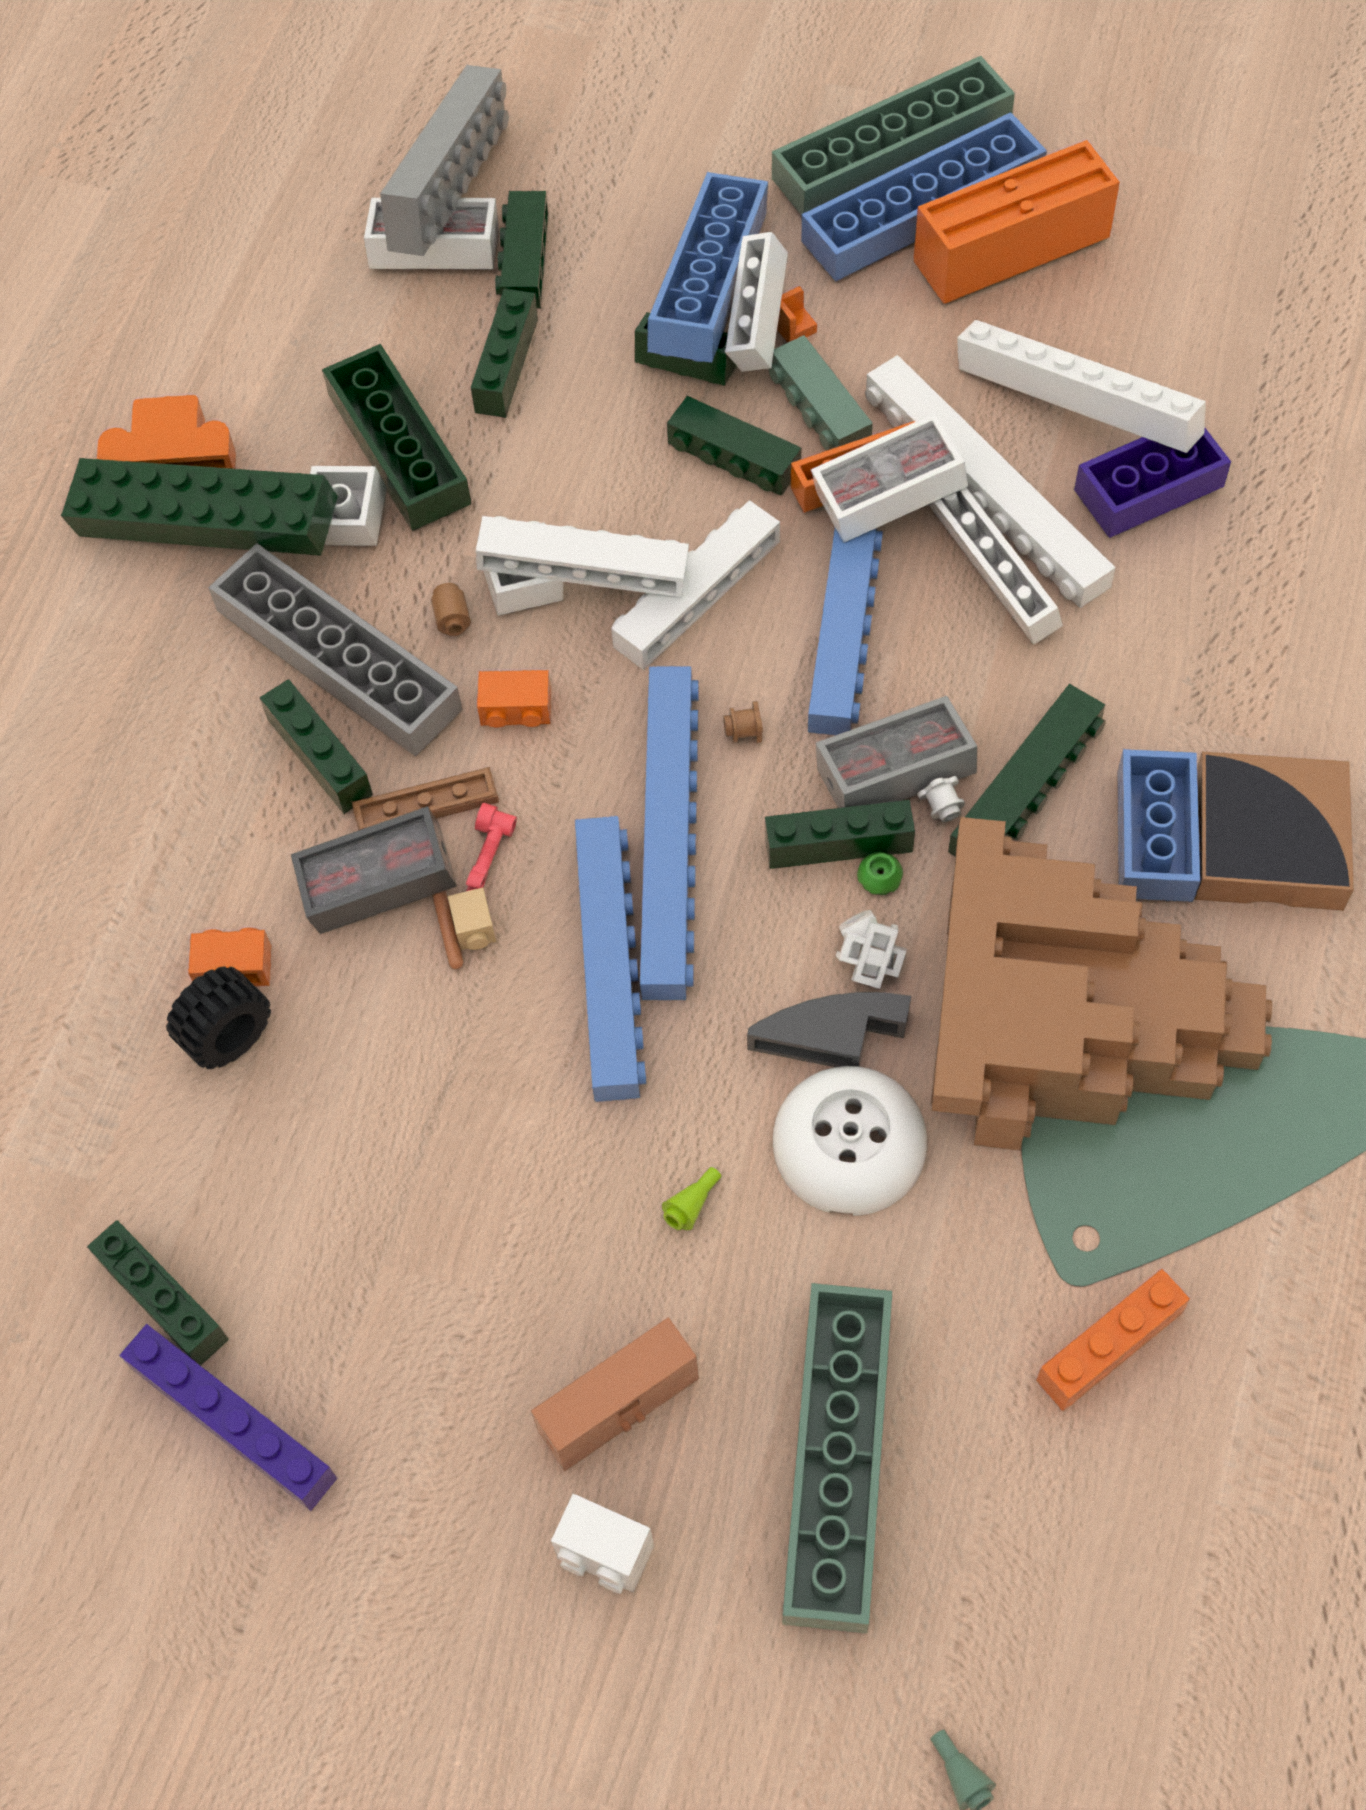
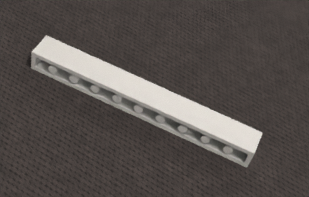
(998, 488)

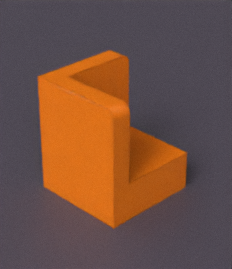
(793, 318)

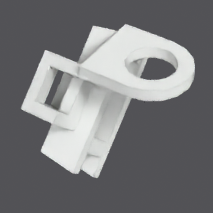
(871, 961)

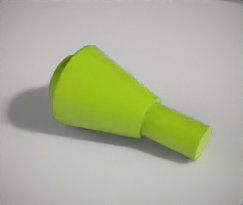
(684, 1207)

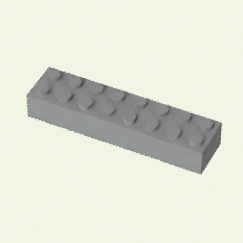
(444, 160)
(336, 649)

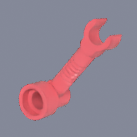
(495, 825)

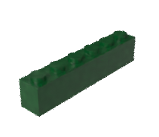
(1039, 763)

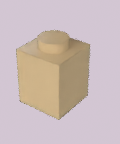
(472, 919)

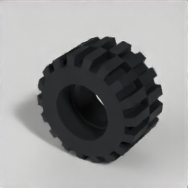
(218, 1017)

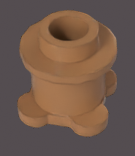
(744, 723)

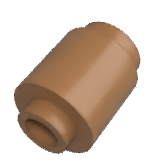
(450, 609)

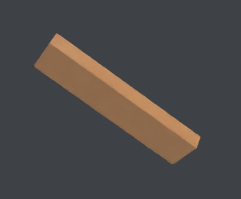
(442, 796)

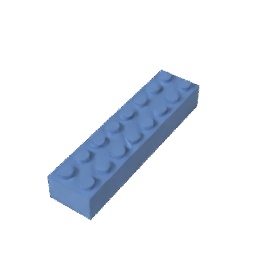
(883, 212)
(703, 271)

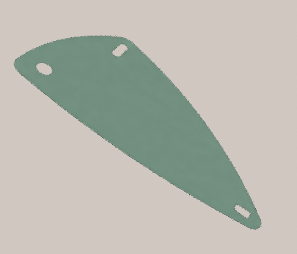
(1194, 1164)

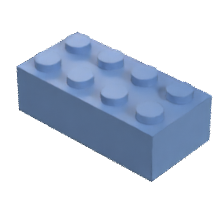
(1158, 824)

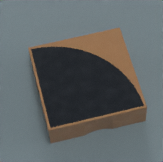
(1274, 830)

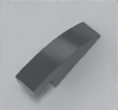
(830, 1027)

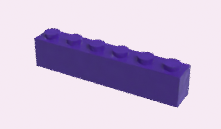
(229, 1417)

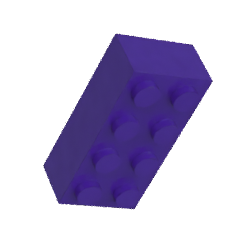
(1148, 480)

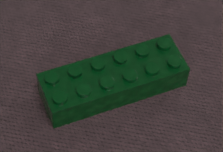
(397, 437)

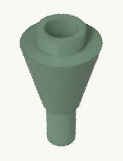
(968, 1782)

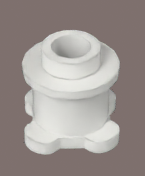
(943, 798)

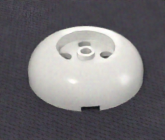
(812, 1161)

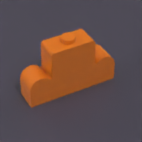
(170, 433)

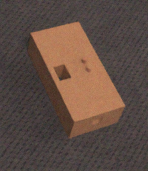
(616, 1394)

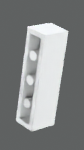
(756, 302)

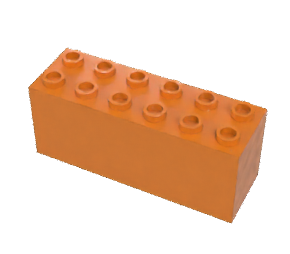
(1015, 221)

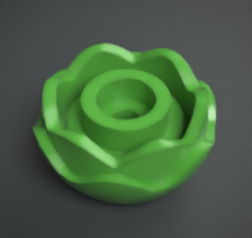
(880, 883)

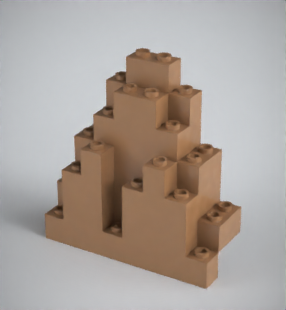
(1073, 997)

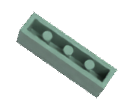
(818, 394)

